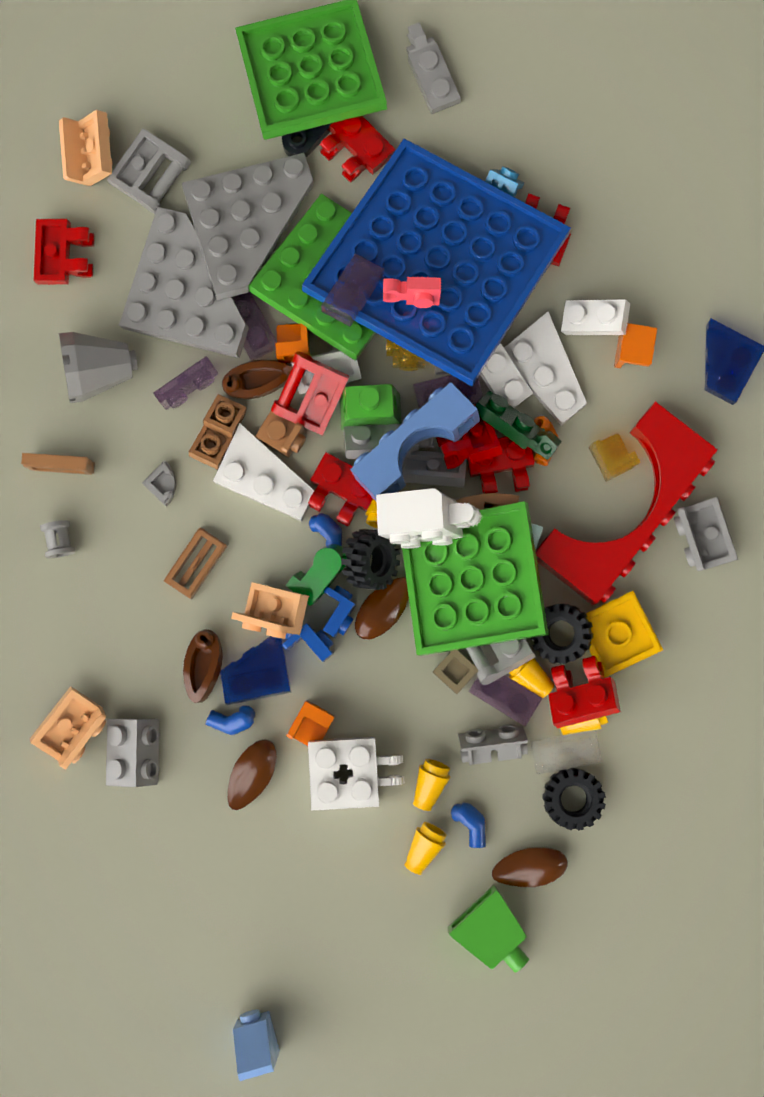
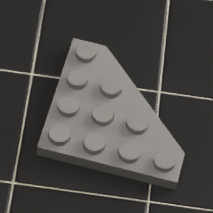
(243, 216)
(175, 293)

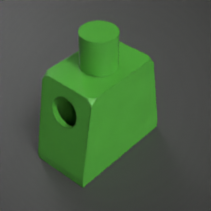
(370, 405)
(491, 932)

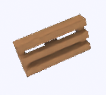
(58, 463)
(169, 579)

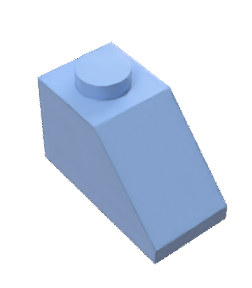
(255, 1044)

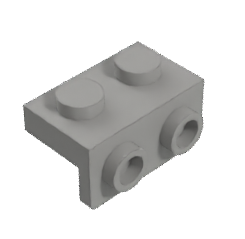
(706, 535)
(132, 752)

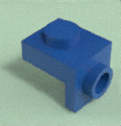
(340, 619)
(318, 642)

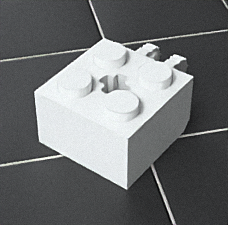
(423, 517)
(361, 787)

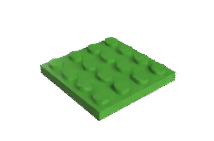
(310, 68)
(282, 278)
(478, 586)

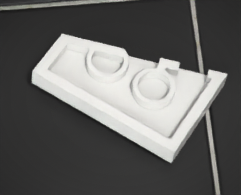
(547, 369)
(261, 476)

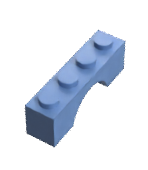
(445, 415)

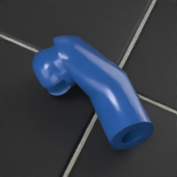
(327, 528)
(234, 723)
(473, 820)

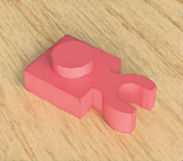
(417, 291)

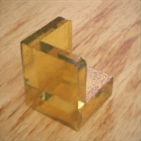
(613, 457)

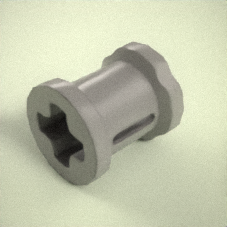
(50, 530)

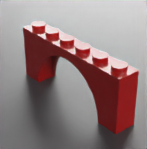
(676, 461)

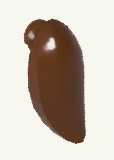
(256, 378)
(382, 609)
(202, 665)
(251, 774)
(530, 867)

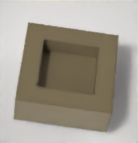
(455, 671)

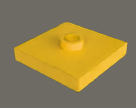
(621, 634)

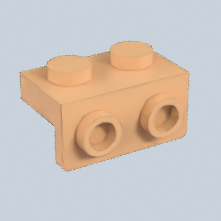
(86, 148)
(273, 609)
(69, 727)

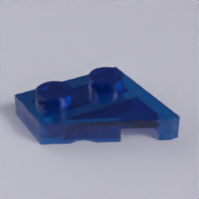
(728, 361)
(258, 674)

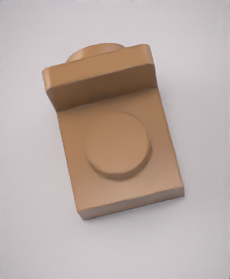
(281, 434)

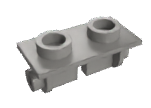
(508, 741)

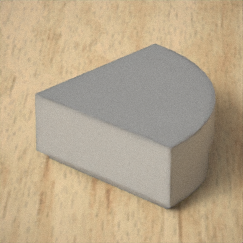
(162, 483)

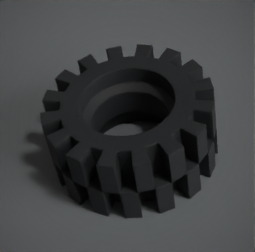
(358, 560)
(581, 639)
(592, 807)

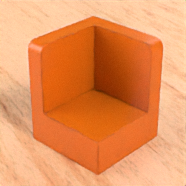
(291, 339)
(636, 346)
(310, 723)

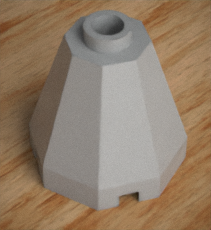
(94, 364)

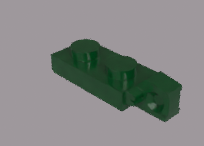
(516, 425)

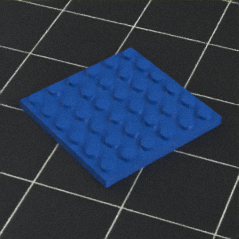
(447, 225)

